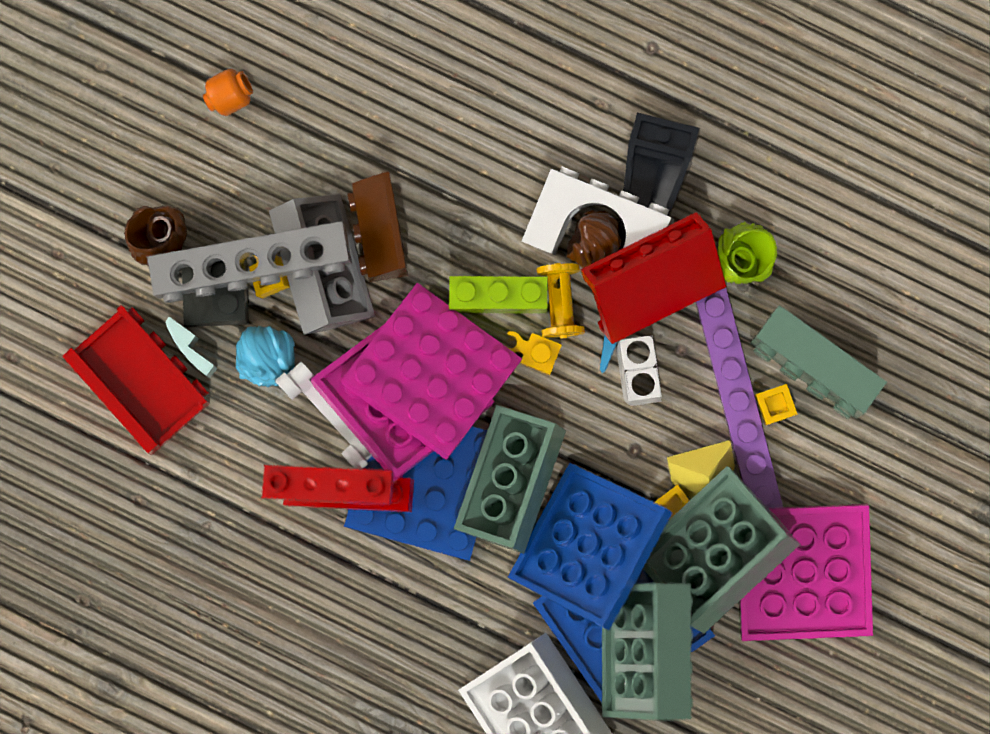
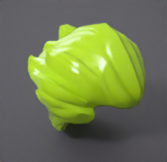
(746, 253)

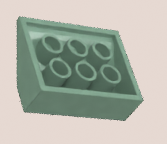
(720, 546)
(649, 655)

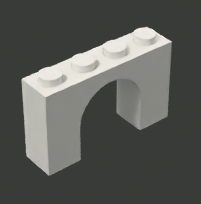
(566, 195)

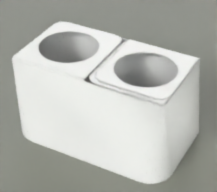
(629, 395)

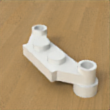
(299, 381)

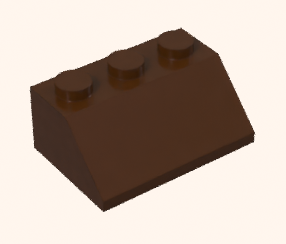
(377, 228)

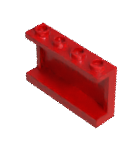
(655, 277)
(138, 379)

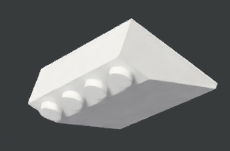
(532, 695)

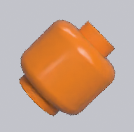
(227, 92)

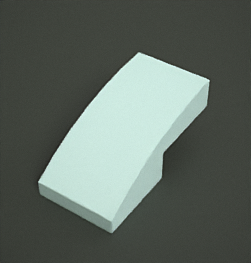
(185, 341)

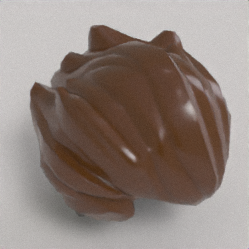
(155, 232)
(594, 238)

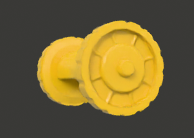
(560, 300)

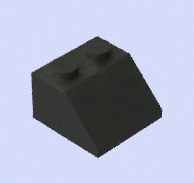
(217, 309)

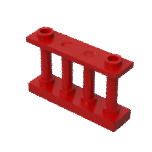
(337, 488)

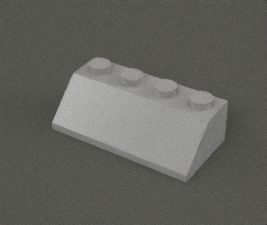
(323, 299)

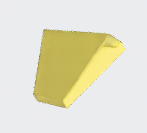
(700, 466)

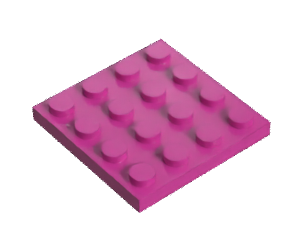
(431, 371)
(383, 438)
(821, 585)

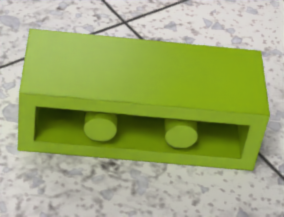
(498, 294)

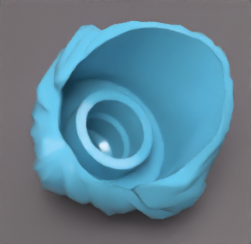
(264, 355)

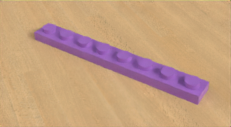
(738, 397)

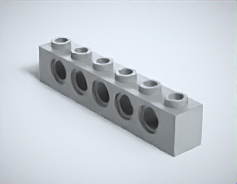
(166, 267)

